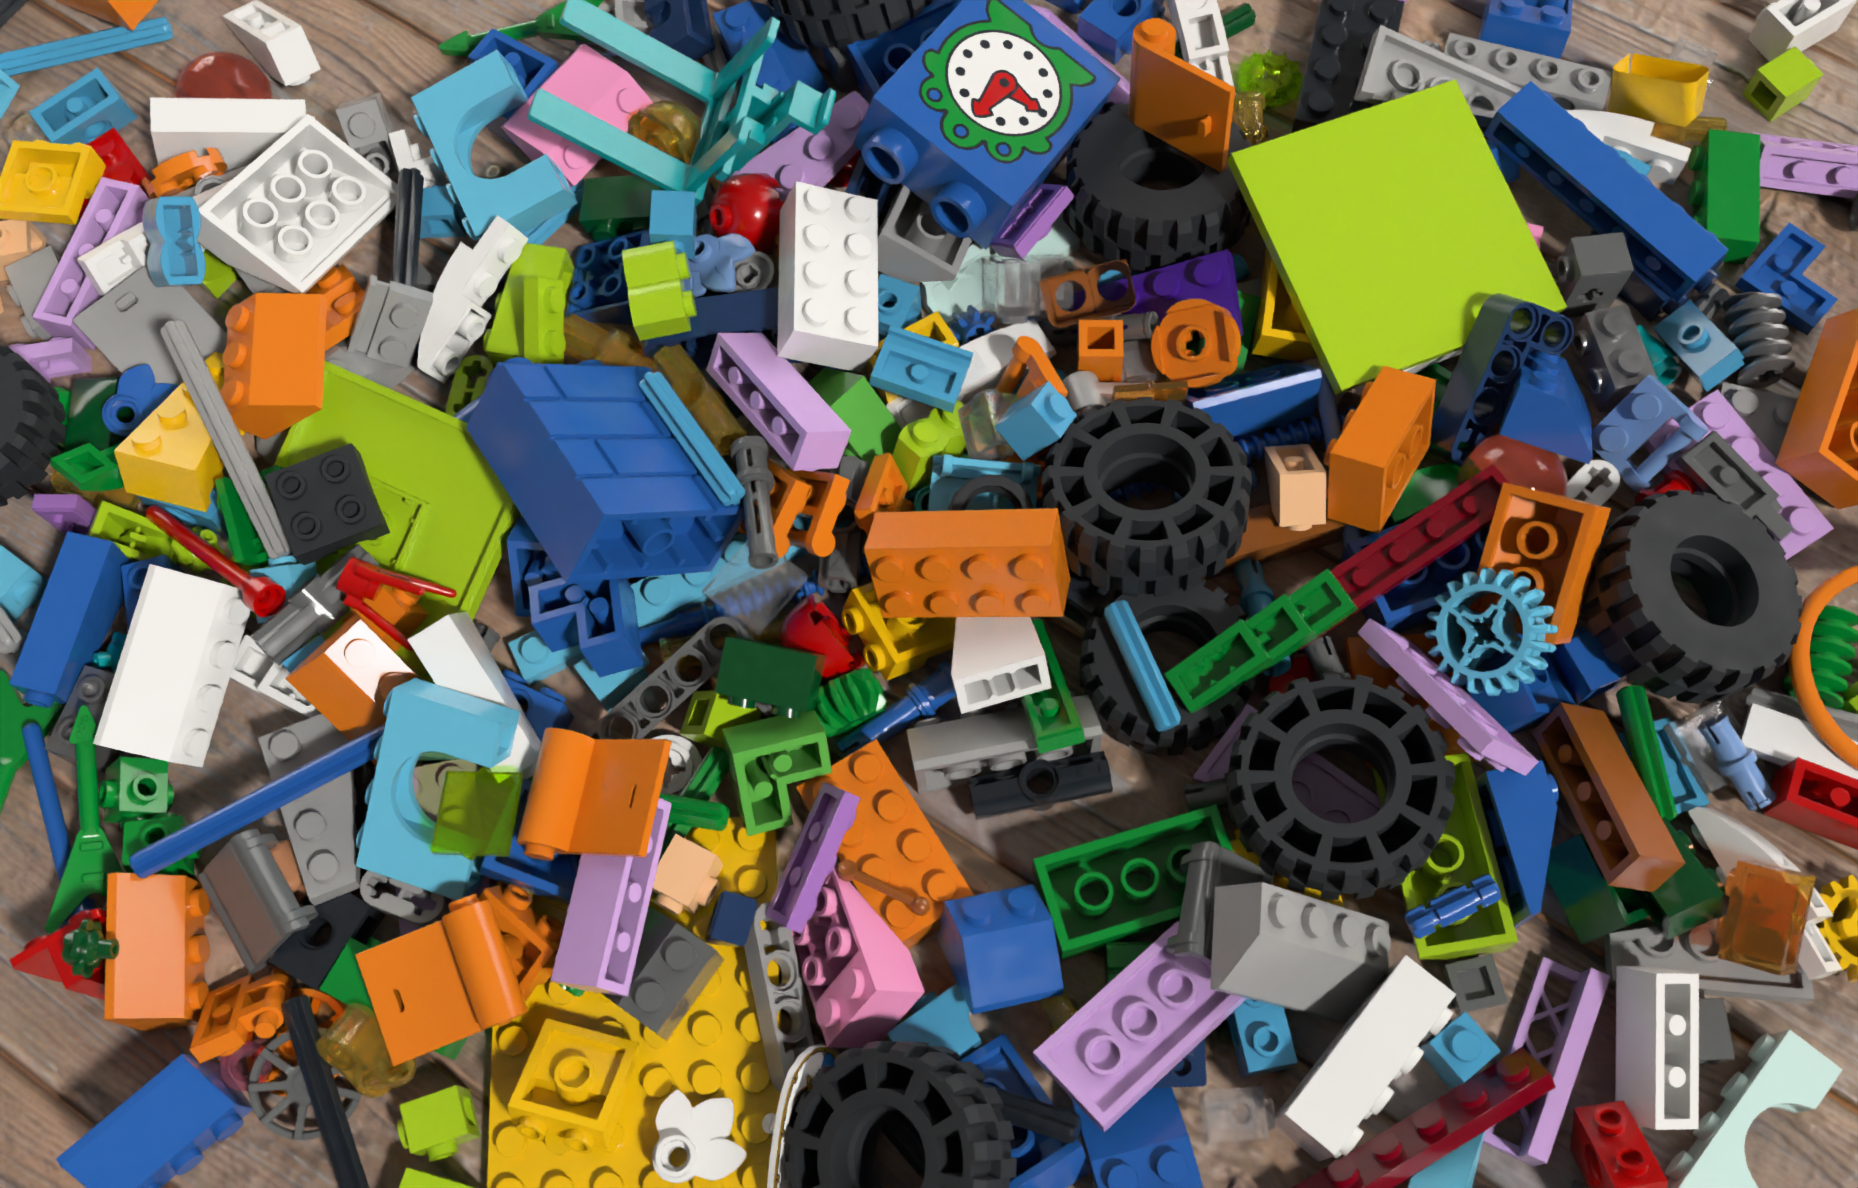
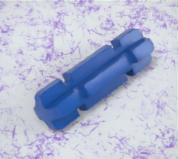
(1452, 906)

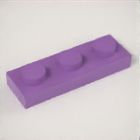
(812, 857)

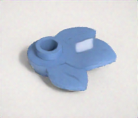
(716, 262)

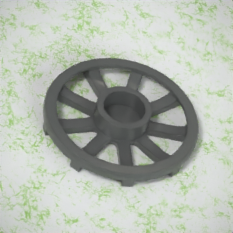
(295, 1090)

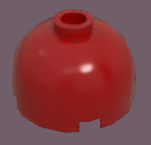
(747, 207)
(820, 631)

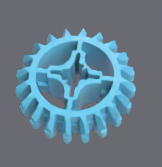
(1466, 660)

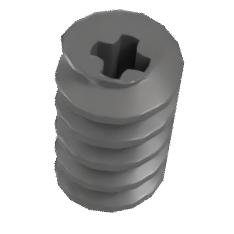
(1759, 337)

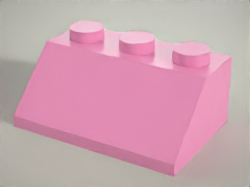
(592, 85)

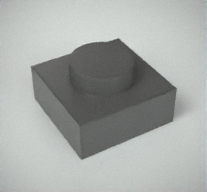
(1474, 983)

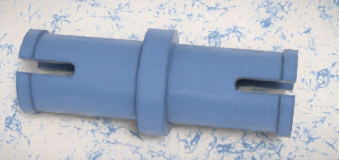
(1737, 762)

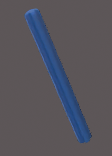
(256, 804)

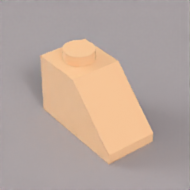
(1296, 486)

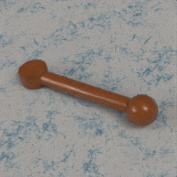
(848, 871)

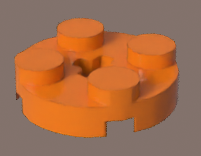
(183, 172)
(1177, 329)

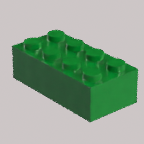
(1122, 882)

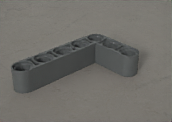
(674, 684)

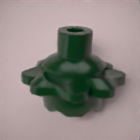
(87, 947)

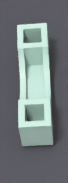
(1783, 1076)

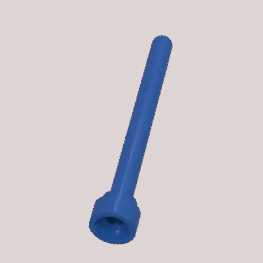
(50, 806)

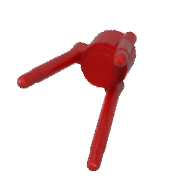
(366, 580)

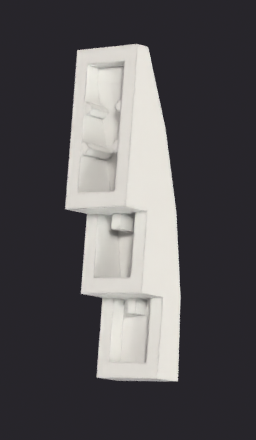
(125, 253)
(267, 679)
(1784, 738)

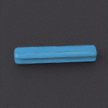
(1142, 665)

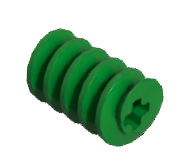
(1829, 653)

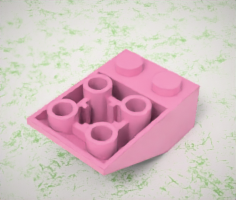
(854, 968)

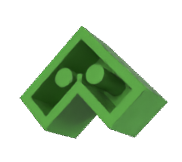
(861, 409)
(768, 757)

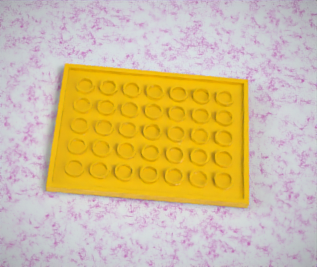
(708, 1055)

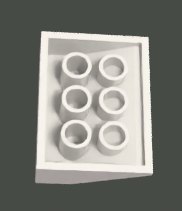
(297, 208)

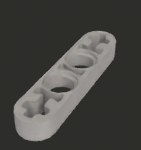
(771, 999)

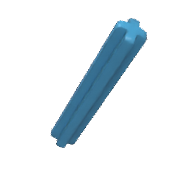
(692, 439)

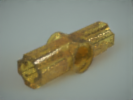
(592, 342)
(699, 397)

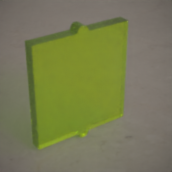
(477, 813)

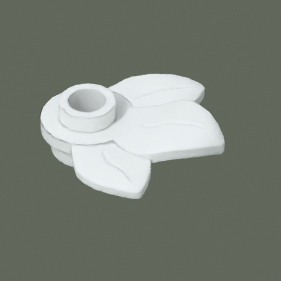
(701, 1133)

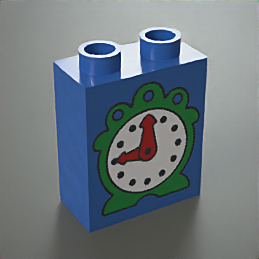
(983, 114)

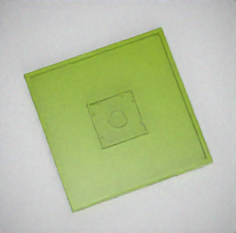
(1391, 232)
(430, 482)

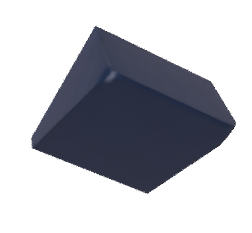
(731, 920)

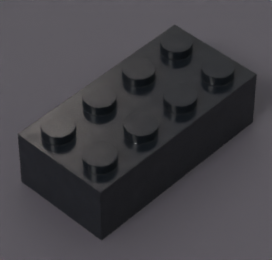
(1338, 57)

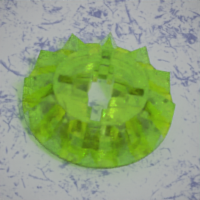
(1276, 93)

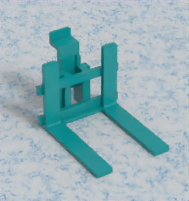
(726, 137)

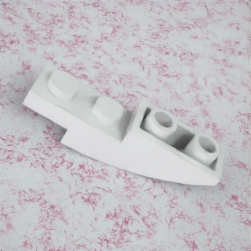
(1202, 36)
(1634, 137)
(458, 297)
(987, 366)
(1734, 841)

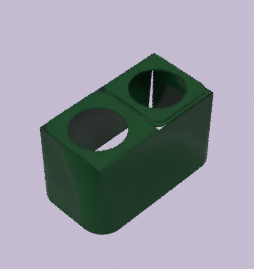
(85, 414)

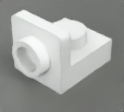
(411, 156)

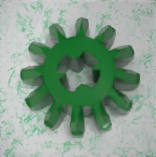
(849, 701)

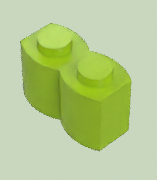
(658, 291)
(923, 439)

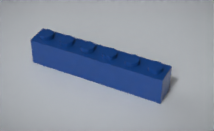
(1604, 190)

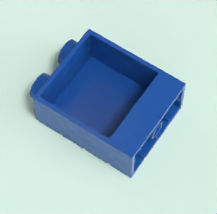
(598, 472)

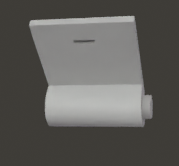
(135, 336)

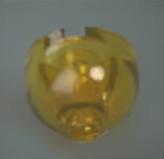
(667, 127)

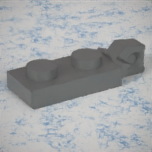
(1724, 473)

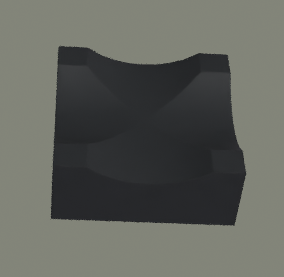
(326, 503)

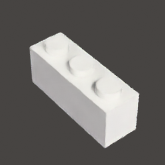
(1658, 1045)

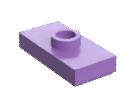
(1032, 221)
(65, 512)

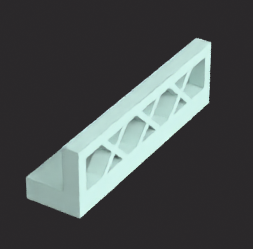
(966, 288)

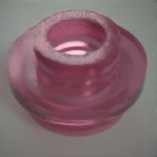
(228, 1066)

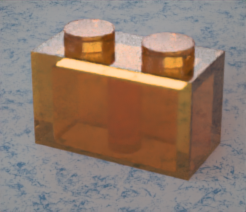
(1764, 916)

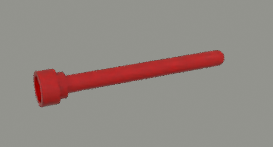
(259, 593)

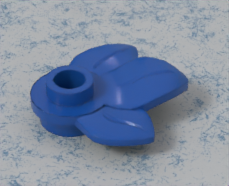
(137, 392)

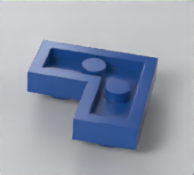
(1781, 271)

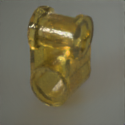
(360, 1053)

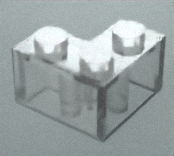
(1013, 286)

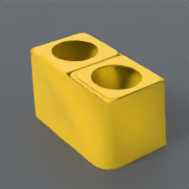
(1658, 89)

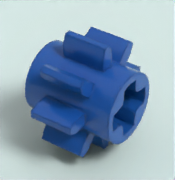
(971, 325)

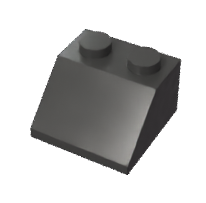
(667, 974)

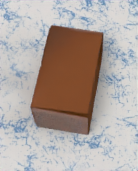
(1104, 308)

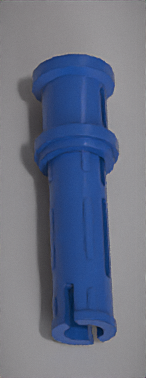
(920, 701)

